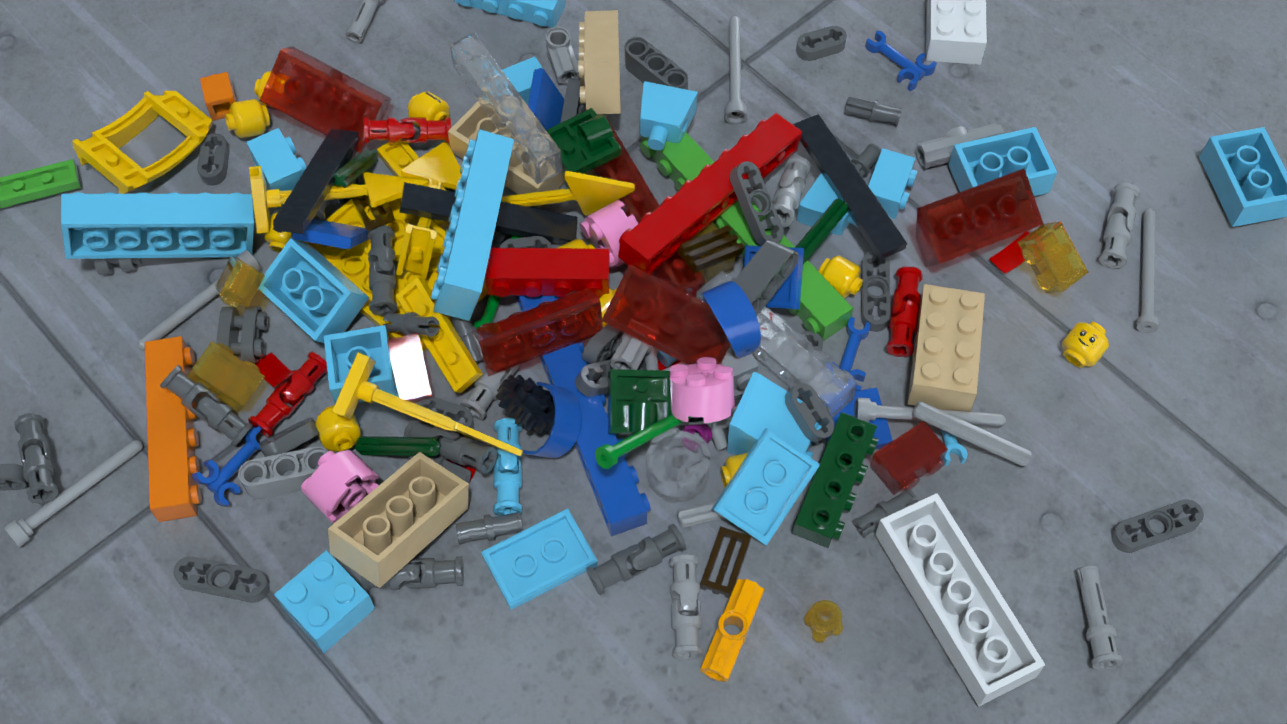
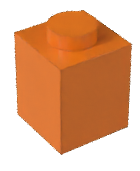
(218, 94)

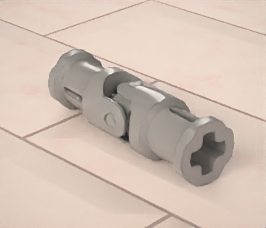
(790, 189)
(1119, 224)
(485, 392)
(684, 606)

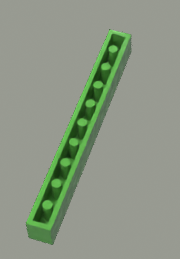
(820, 304)

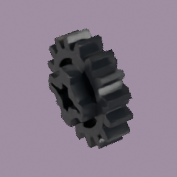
(527, 403)

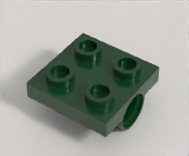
(585, 142)
(637, 399)

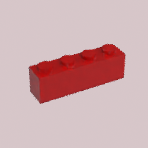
(547, 271)

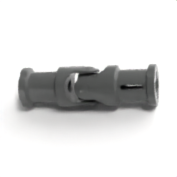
(382, 271)
(216, 413)
(454, 447)
(36, 458)
(640, 556)
(436, 573)

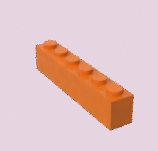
(170, 434)

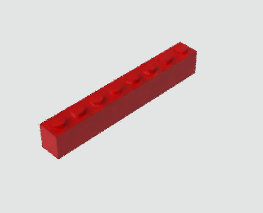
(707, 195)

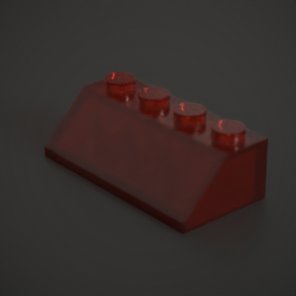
(321, 95)
(976, 218)
(666, 317)
(538, 331)

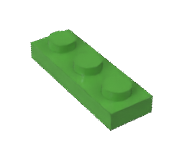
(38, 183)

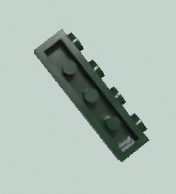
(834, 480)

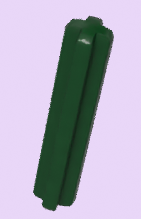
(355, 168)
(822, 227)
(397, 445)

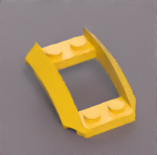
(103, 147)

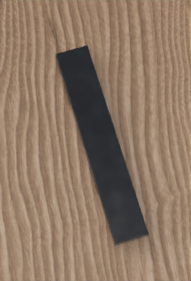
(315, 182)
(850, 187)
(511, 218)

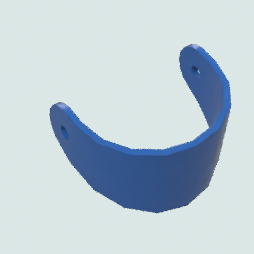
(735, 317)
(566, 423)

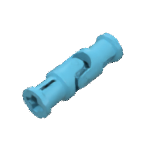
(506, 470)

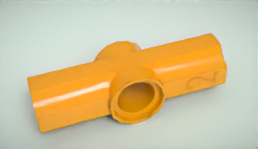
(726, 647)

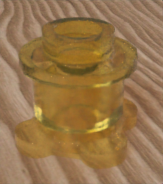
(824, 628)

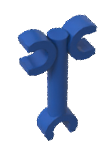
(910, 70)
(849, 355)
(217, 480)

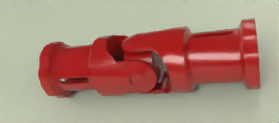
(396, 130)
(904, 311)
(289, 392)

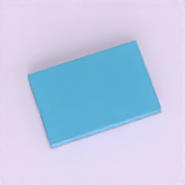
(766, 486)
(539, 558)

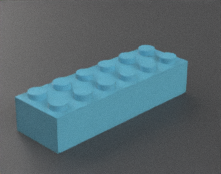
(156, 225)
(471, 225)

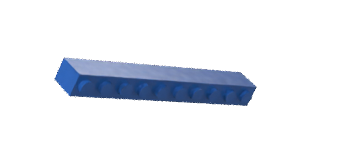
(612, 487)

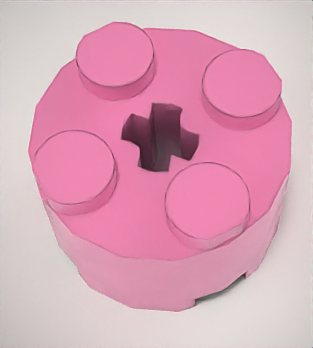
(606, 228)
(702, 390)
(339, 483)

